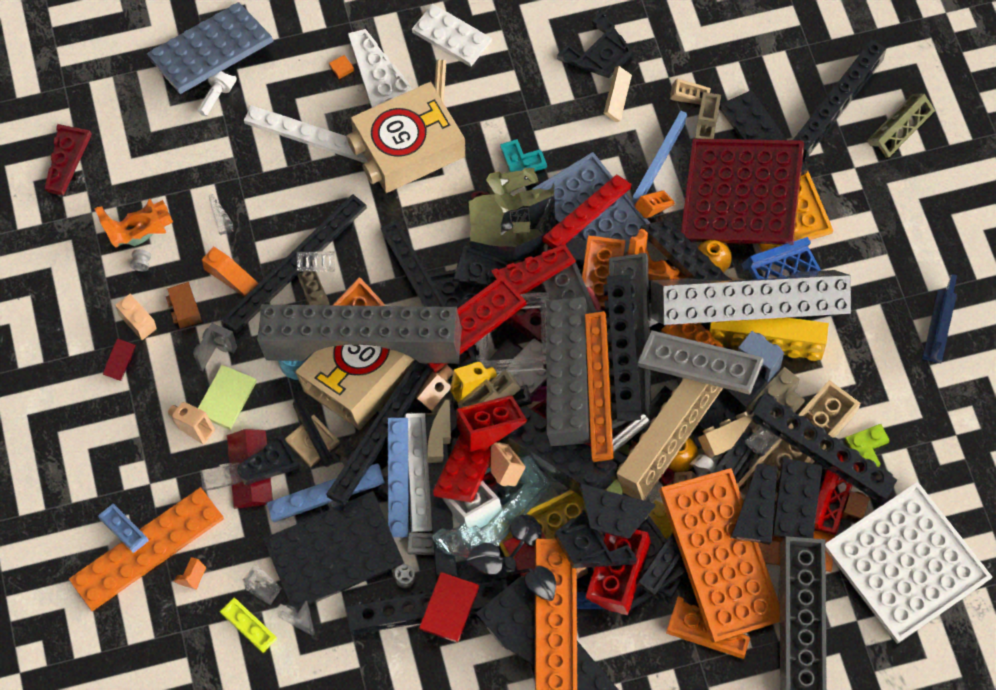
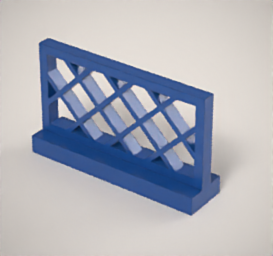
(779, 254)

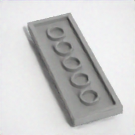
(700, 362)

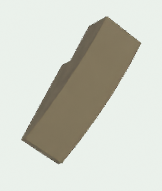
(708, 116)
(501, 386)
(439, 434)

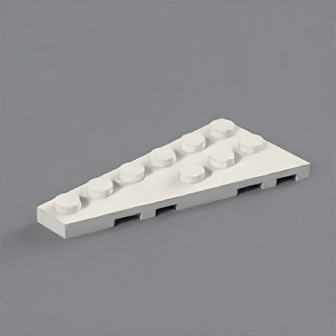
(378, 74)

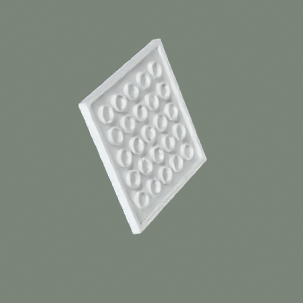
(907, 562)

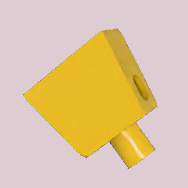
(468, 378)

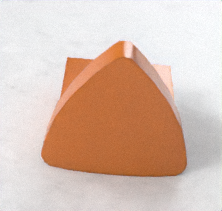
(192, 574)

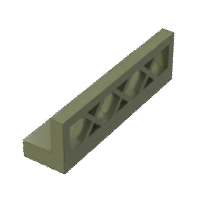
(901, 116)

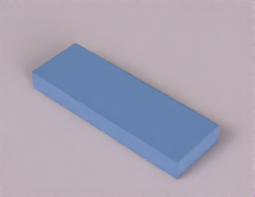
(123, 528)

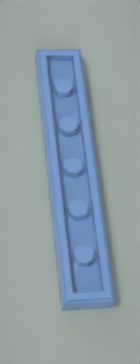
(660, 156)

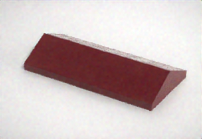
(241, 447)

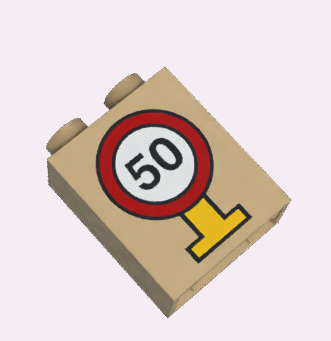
(406, 138)
(353, 379)

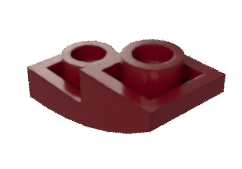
(119, 359)

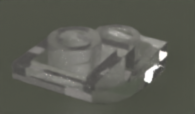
(220, 477)

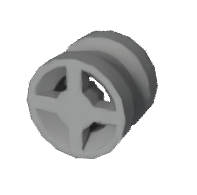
(140, 260)
(404, 571)

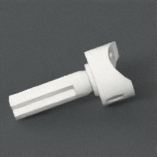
(220, 83)
(704, 465)

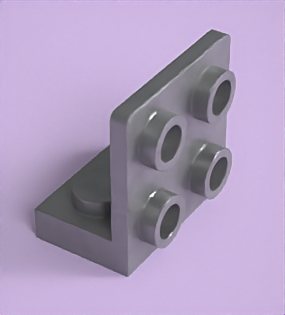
(213, 337)

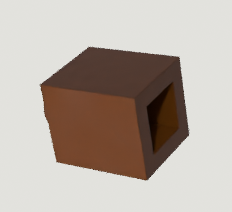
(855, 507)

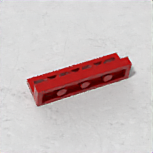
(826, 498)

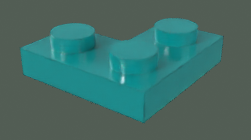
(518, 161)

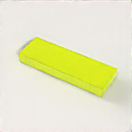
(248, 625)

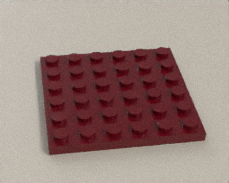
(743, 191)

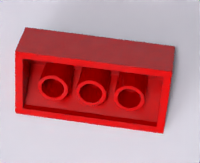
(616, 585)

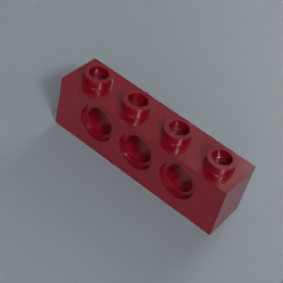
(524, 322)

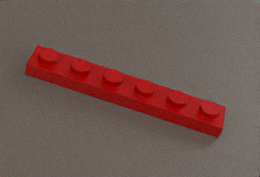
(587, 212)

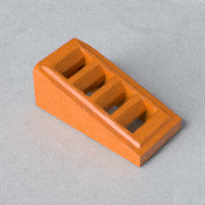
(653, 203)

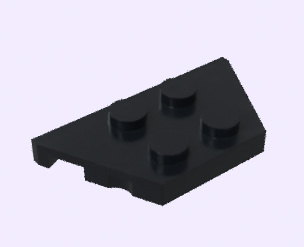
(613, 512)

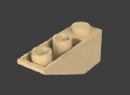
(722, 439)

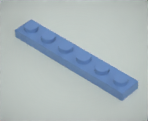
(398, 477)
(316, 495)

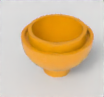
(723, 256)
(682, 460)

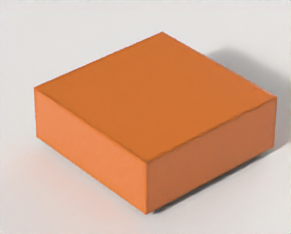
(341, 66)

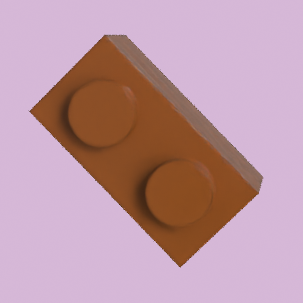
(184, 305)

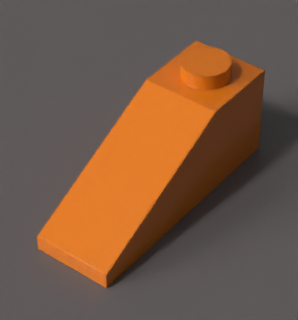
(228, 271)

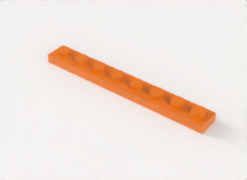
(599, 387)

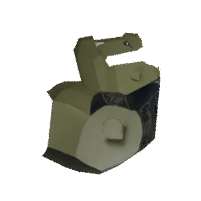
(510, 224)

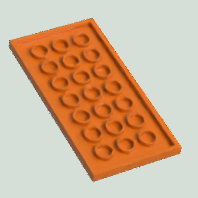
(723, 571)

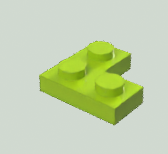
(868, 440)

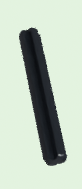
(313, 433)

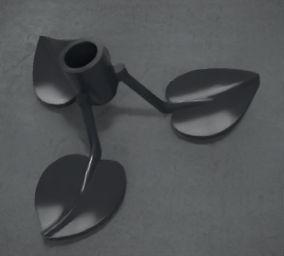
(487, 559)

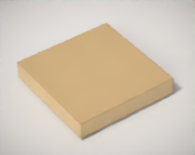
(303, 446)

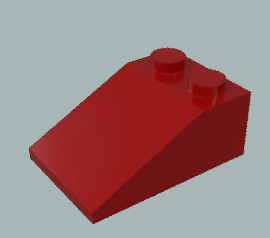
(489, 421)

